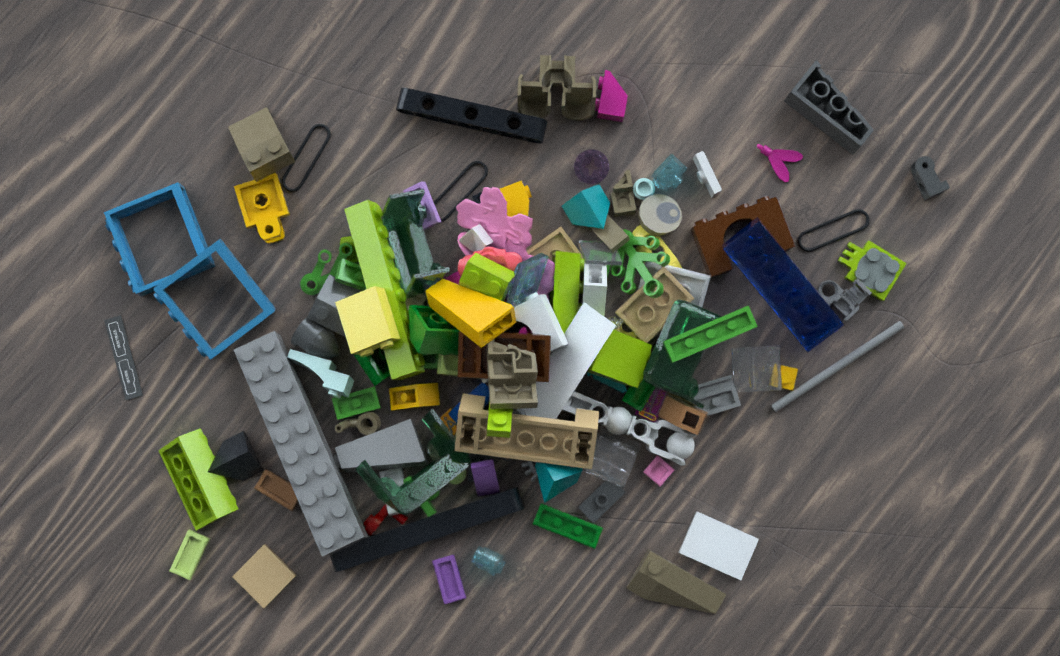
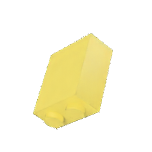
(368, 321)

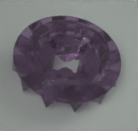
(599, 161)

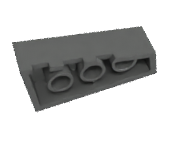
(828, 109)

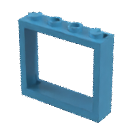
(122, 246)
(189, 329)

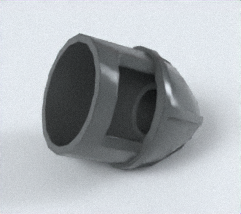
(315, 339)

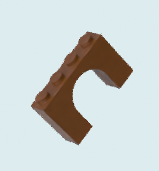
(710, 234)

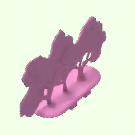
(505, 231)

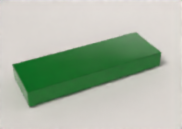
(567, 525)

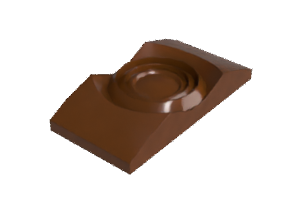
(473, 359)

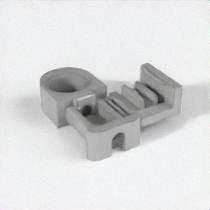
(846, 302)

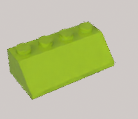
(566, 286)
(202, 492)

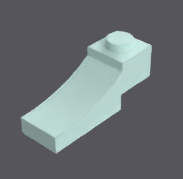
(334, 382)

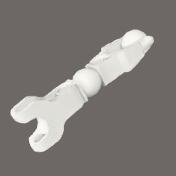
(620, 421)

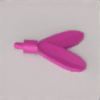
(776, 160)

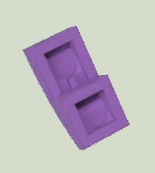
(485, 477)

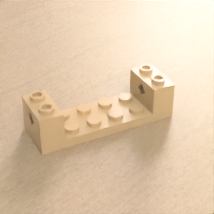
(531, 436)

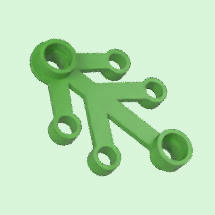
(636, 261)
(316, 274)

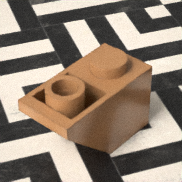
(683, 415)

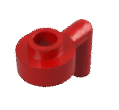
(373, 522)

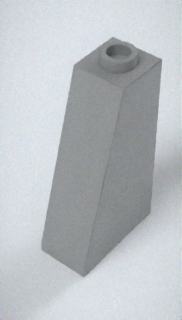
(385, 449)

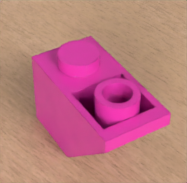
(612, 100)

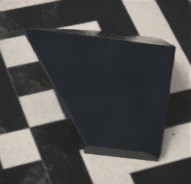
(236, 459)

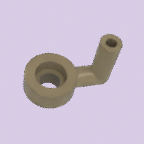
(361, 423)

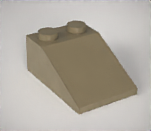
(261, 144)

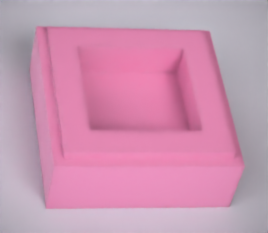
(658, 470)

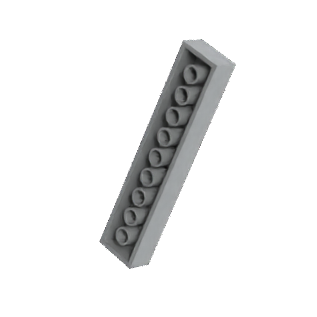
(300, 444)

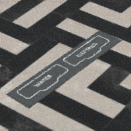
(123, 357)

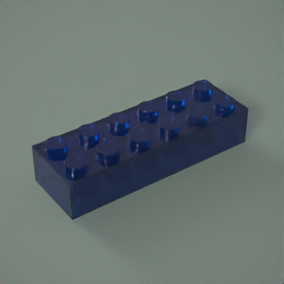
(782, 284)

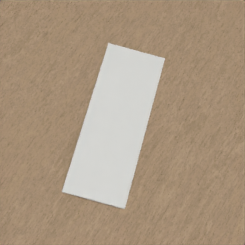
(570, 363)

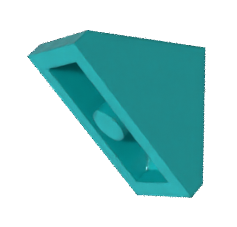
(588, 208)
(555, 478)

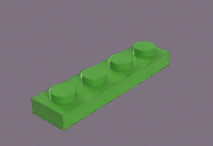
(710, 334)

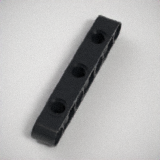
(488, 120)

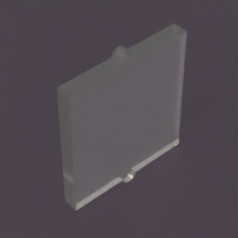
(597, 253)

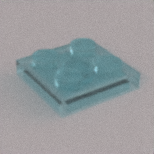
(527, 278)

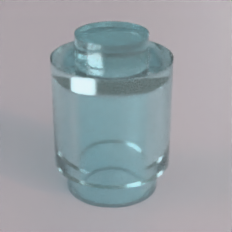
(488, 560)

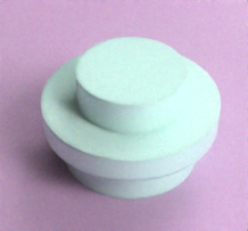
(643, 188)

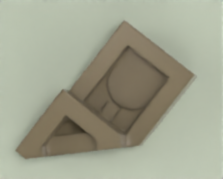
(623, 197)

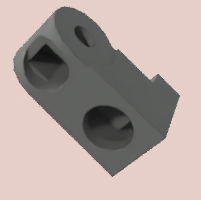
(927, 179)

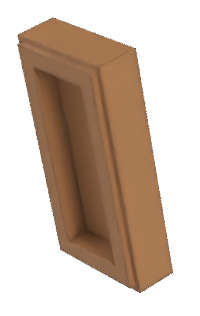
(277, 489)

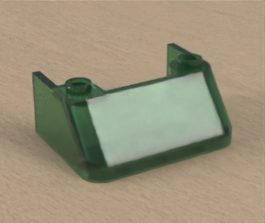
(412, 256)
(676, 377)
(444, 467)

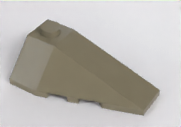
(669, 584)

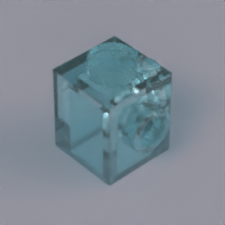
(669, 173)

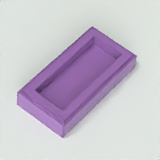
(449, 579)

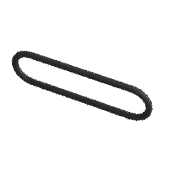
(314, 161)
(466, 196)
(837, 238)

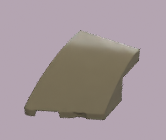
(511, 377)

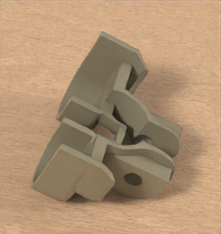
(577, 98)

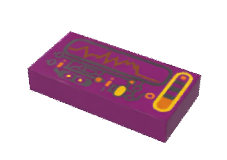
(652, 406)

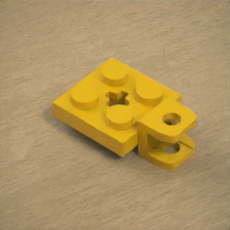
(266, 216)

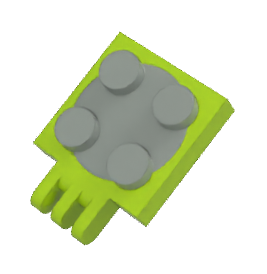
(873, 267)

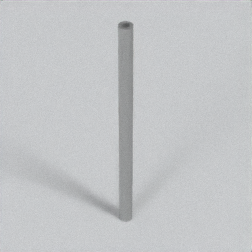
(851, 357)

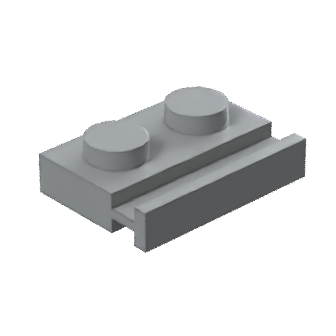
(718, 395)

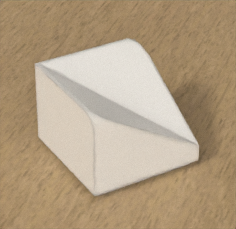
(476, 239)

